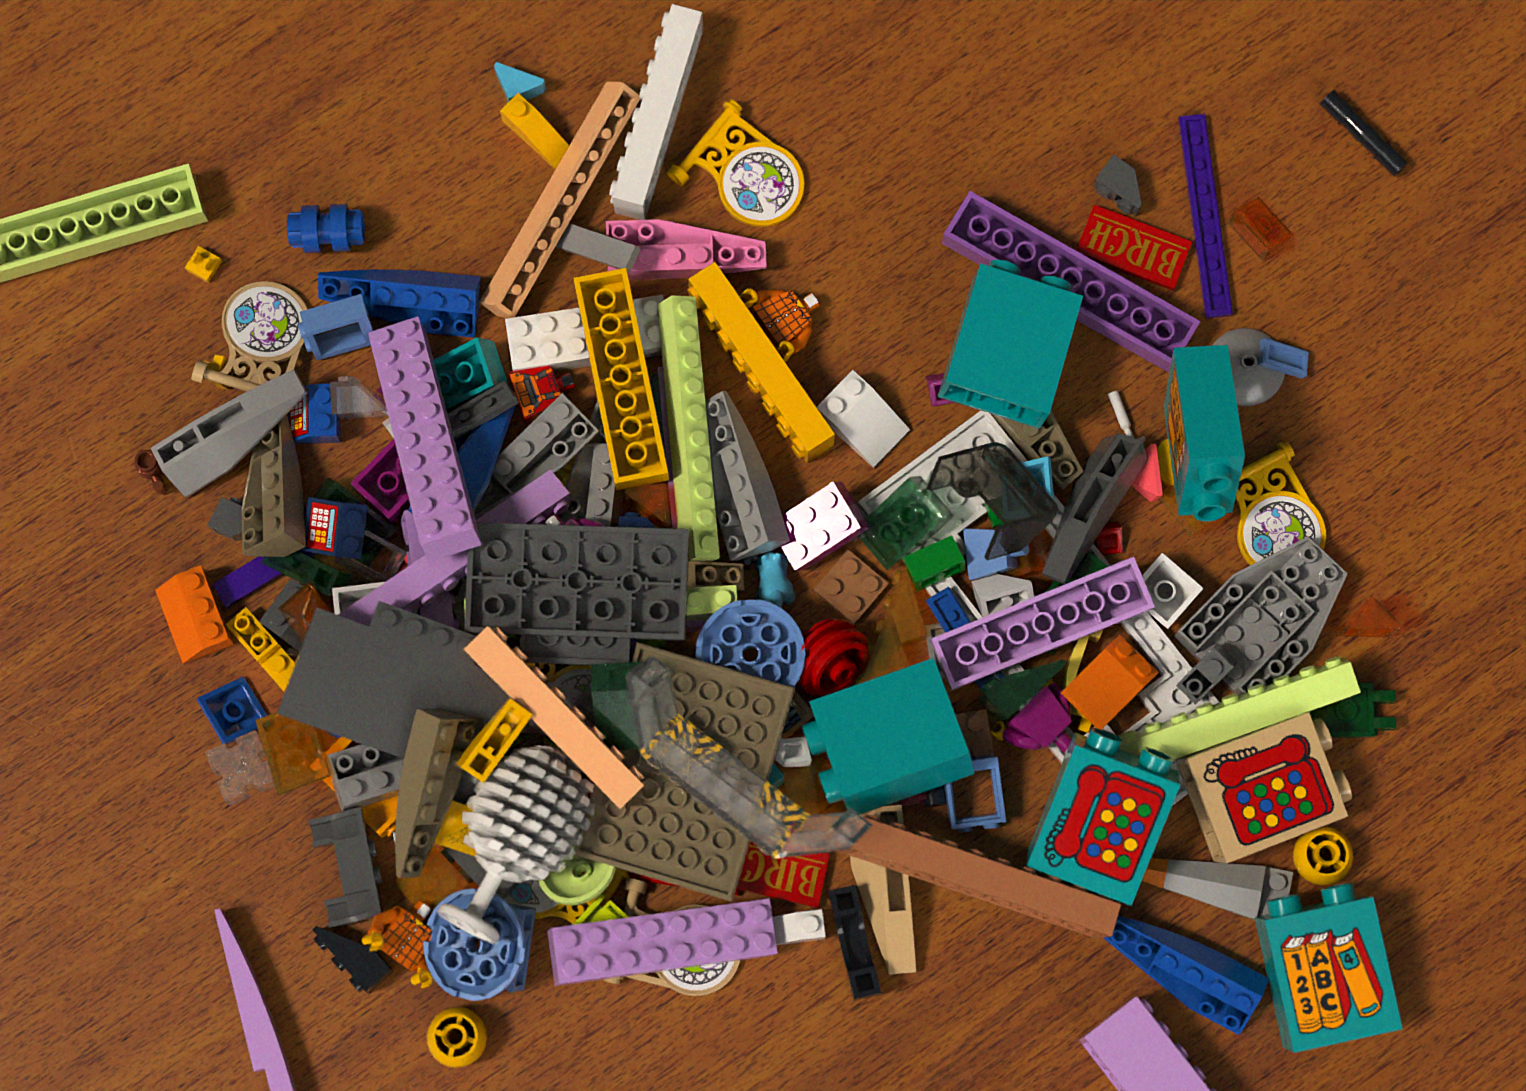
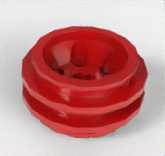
(832, 656)

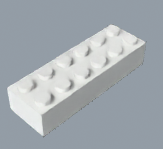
(560, 341)

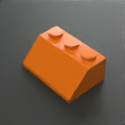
(193, 614)

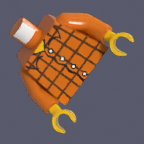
(783, 317)
(403, 938)

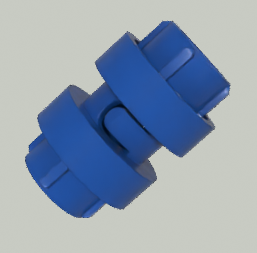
(313, 229)

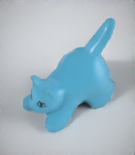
(774, 584)

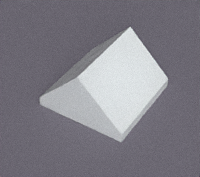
(1169, 589)

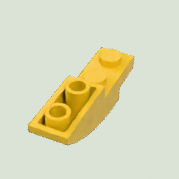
(262, 647)

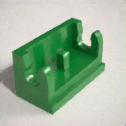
(934, 563)

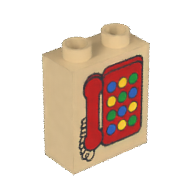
(1264, 787)

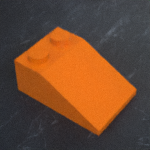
(1109, 682)

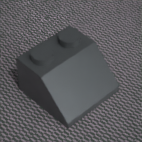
(275, 621)

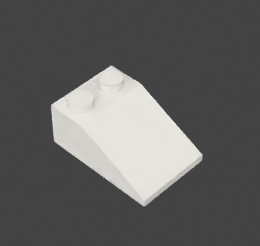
(862, 419)

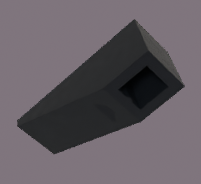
(365, 967)

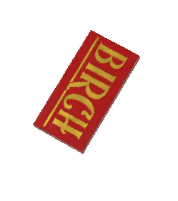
(1133, 247)
(785, 878)

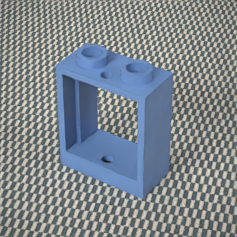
(331, 317)
(989, 820)

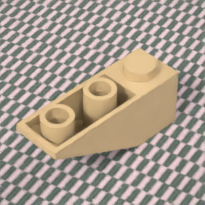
(715, 574)

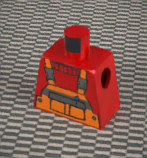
(538, 389)

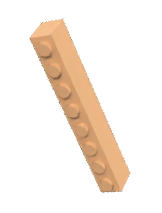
(554, 716)

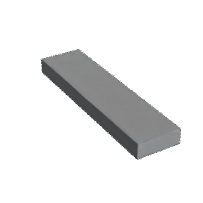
(598, 247)

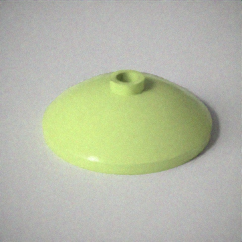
(571, 888)

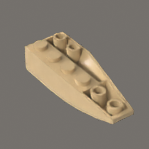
(888, 903)

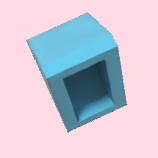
(517, 81)

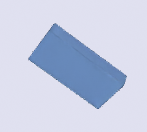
(1283, 358)

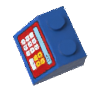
(312, 417)

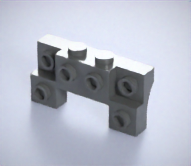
(355, 864)

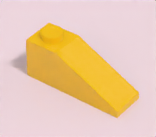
(534, 130)
(494, 740)

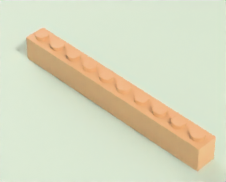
(560, 200)

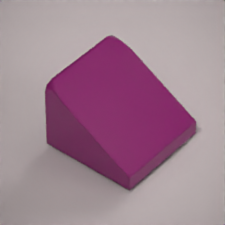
(933, 384)

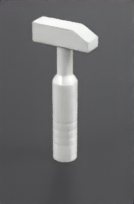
(1122, 415)

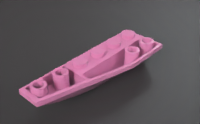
(684, 250)

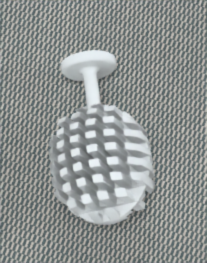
(522, 826)

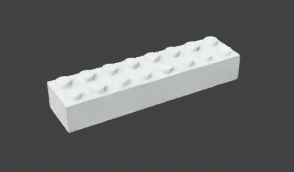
(657, 112)

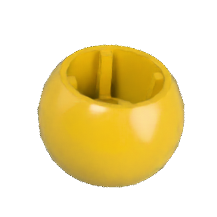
(1340, 850)
(434, 1031)

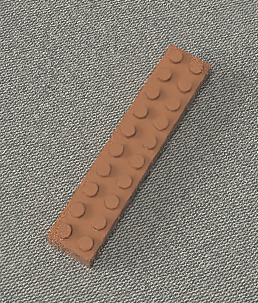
(986, 879)

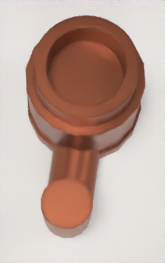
(150, 470)

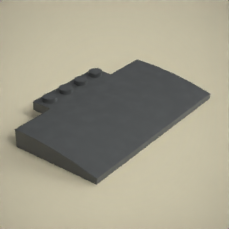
(578, 589)
(376, 676)

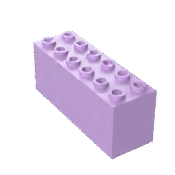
(1139, 1053)

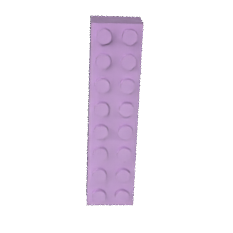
(1042, 623)
(662, 942)

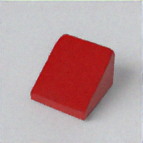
(1110, 539)

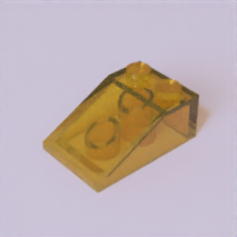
(293, 752)

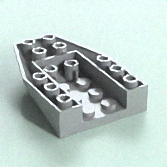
(1267, 614)

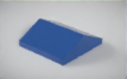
(232, 710)

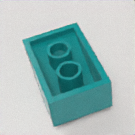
(468, 372)

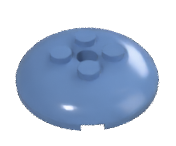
(756, 626)
(460, 965)

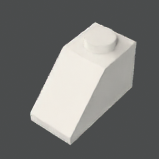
(1000, 592)
(799, 927)

